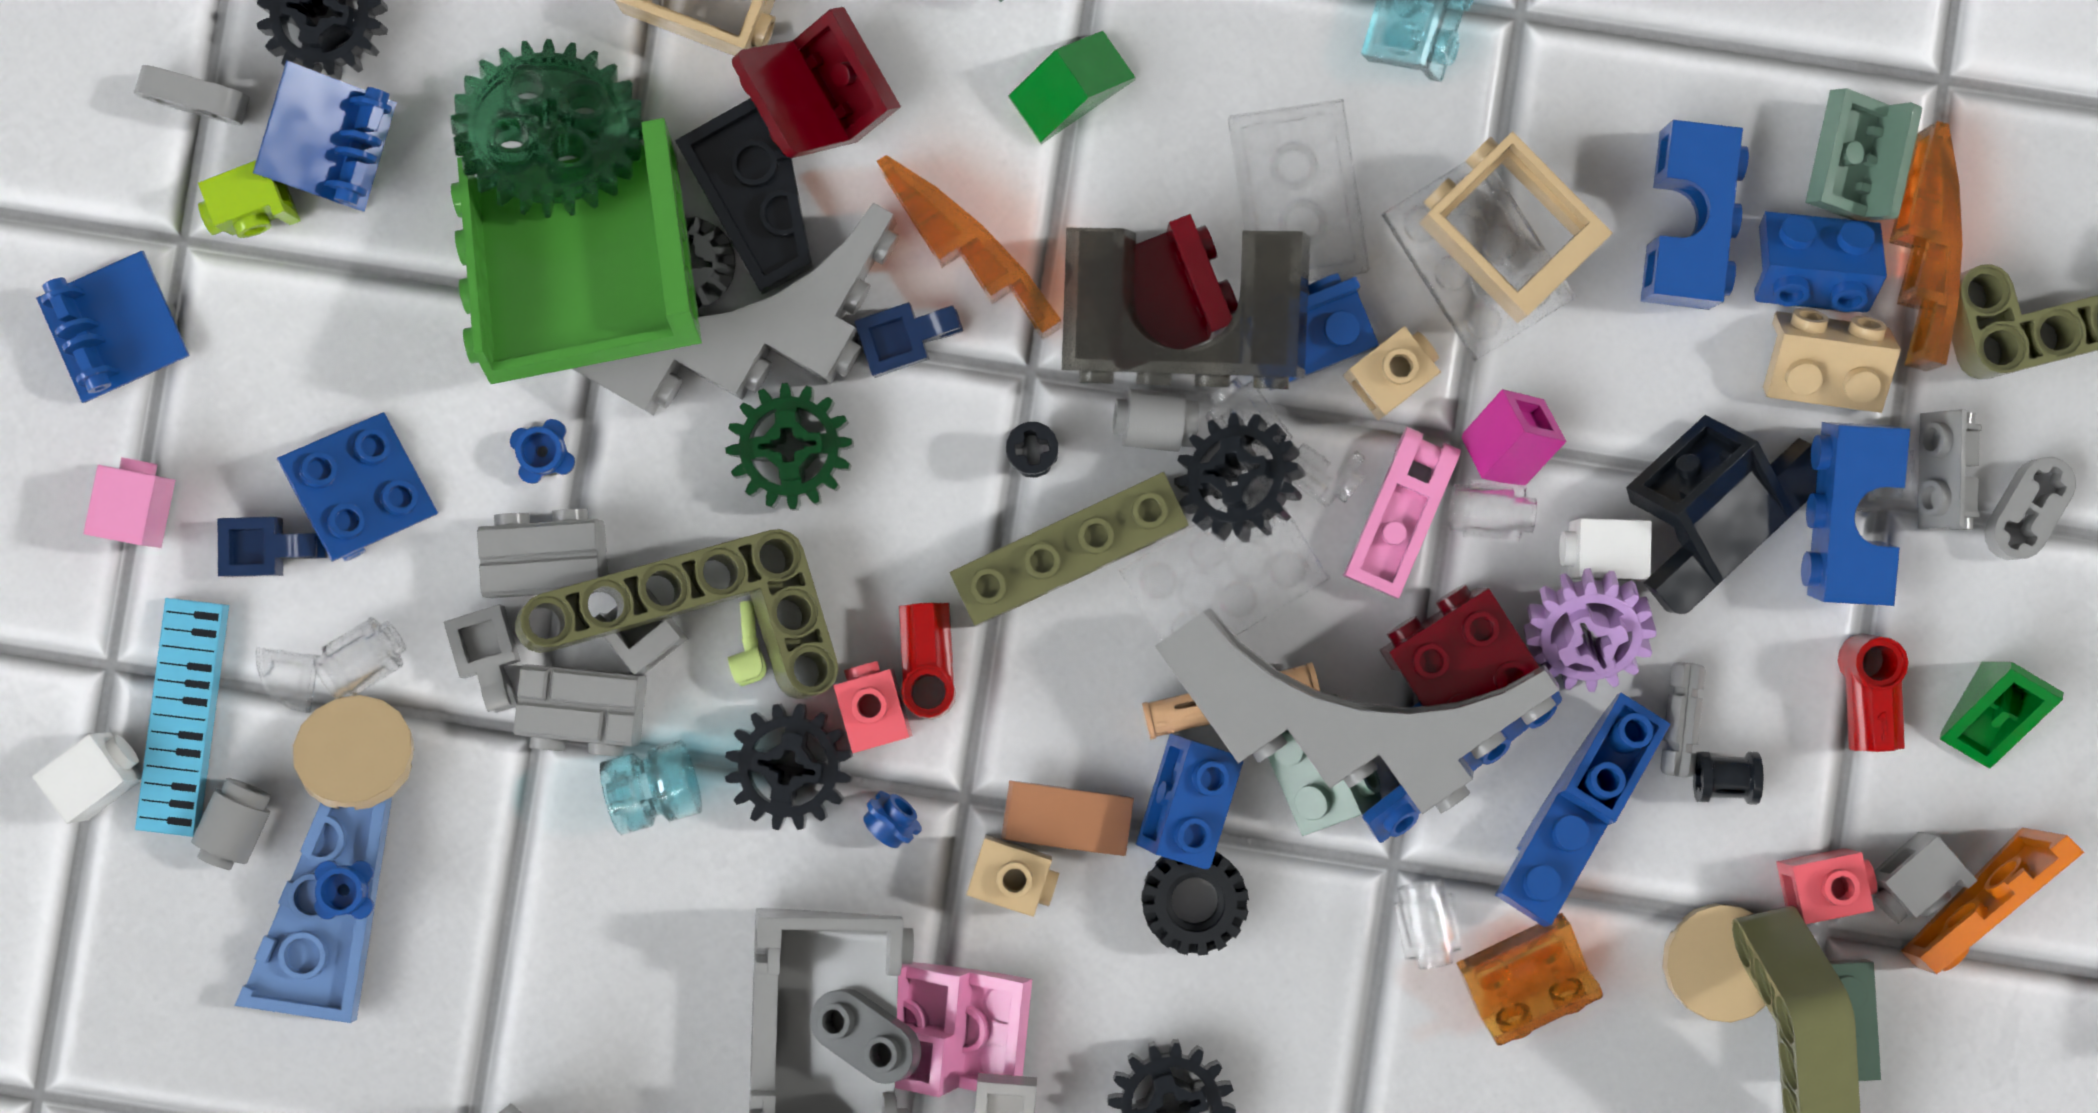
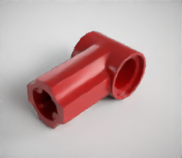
(926, 652)
(1874, 700)

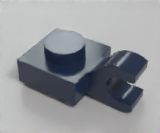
(898, 338)
(258, 546)

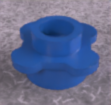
(527, 443)
(891, 819)
(327, 894)

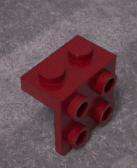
(818, 87)
(1178, 287)
(1459, 649)

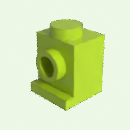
(244, 202)

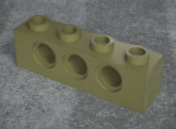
(1069, 549)

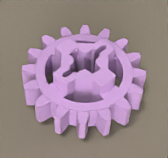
(1610, 611)

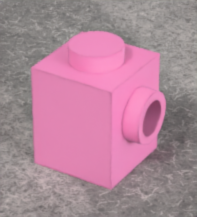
(130, 503)

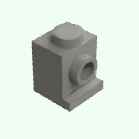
(1919, 878)

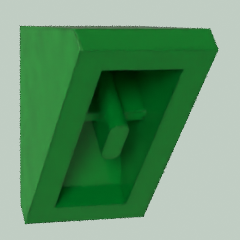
(1070, 85)
(1998, 711)

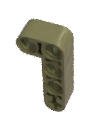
(2016, 333)

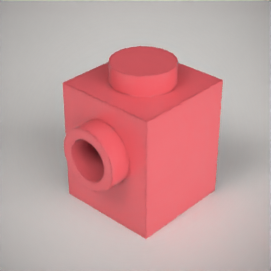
(872, 707)
(1828, 884)

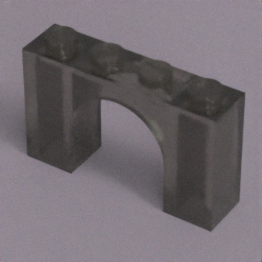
(1260, 342)

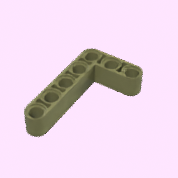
(694, 593)
(1809, 1011)

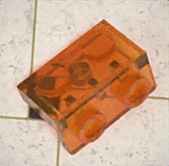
(1529, 980)

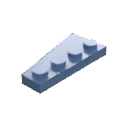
(313, 962)

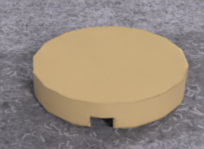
(353, 752)
(1706, 967)

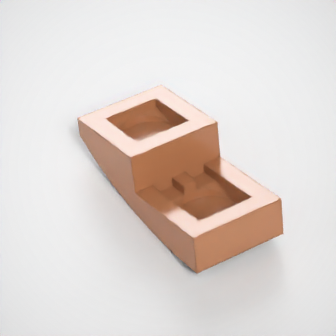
(1067, 818)

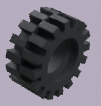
(1200, 936)

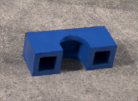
(1704, 167)
(1849, 465)

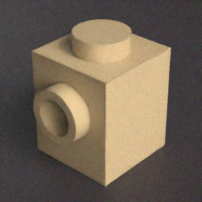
(1393, 371)
(1012, 876)

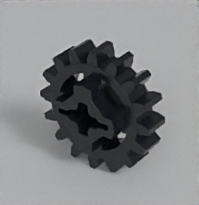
(321, 39)
(1258, 493)
(784, 792)
(1158, 1065)

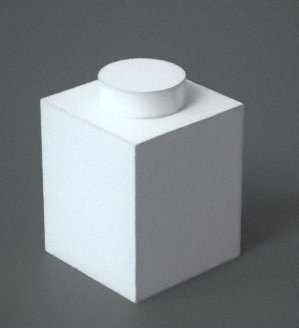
(1607, 546)
(89, 776)

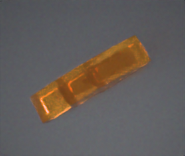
(1933, 231)
(955, 233)

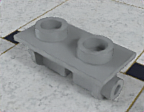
(1945, 448)

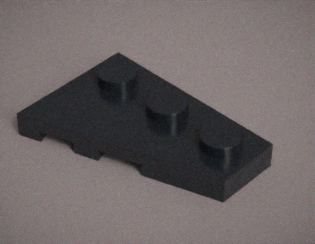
(751, 193)

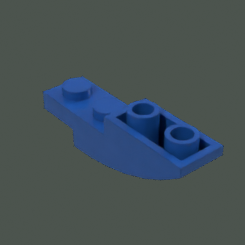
(1580, 808)

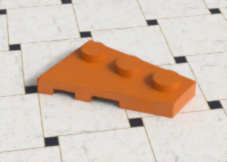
(2002, 886)

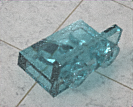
(1415, 34)

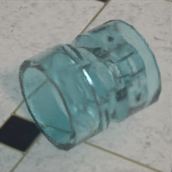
(670, 780)

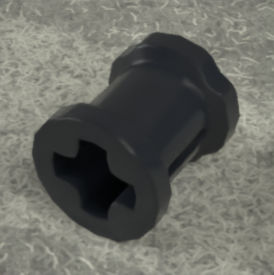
(1017, 440)
(1728, 777)

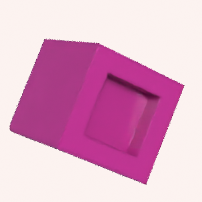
(1513, 438)

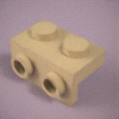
(1831, 360)

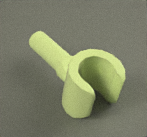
(748, 665)

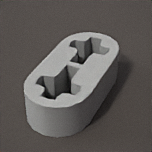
(192, 95)
(2041, 516)

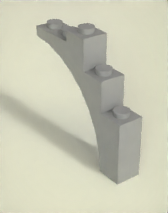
(795, 323)
(1421, 745)

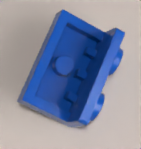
(1820, 262)

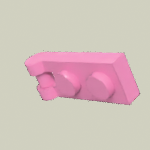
(1401, 515)

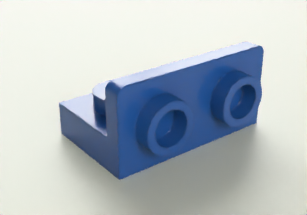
(1335, 324)
(1189, 802)

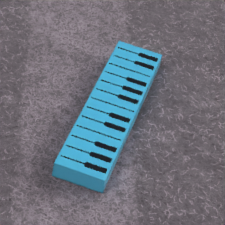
(182, 717)

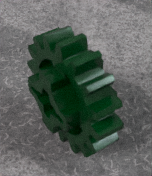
(787, 421)

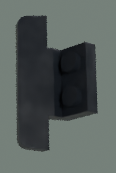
(1721, 503)

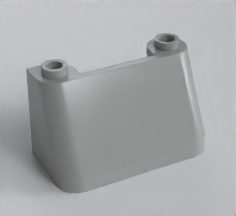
(796, 963)

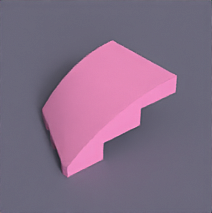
(964, 1025)

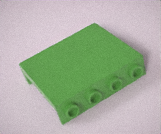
(579, 284)

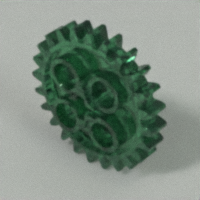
(561, 88)

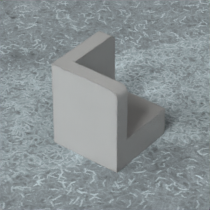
(647, 644)

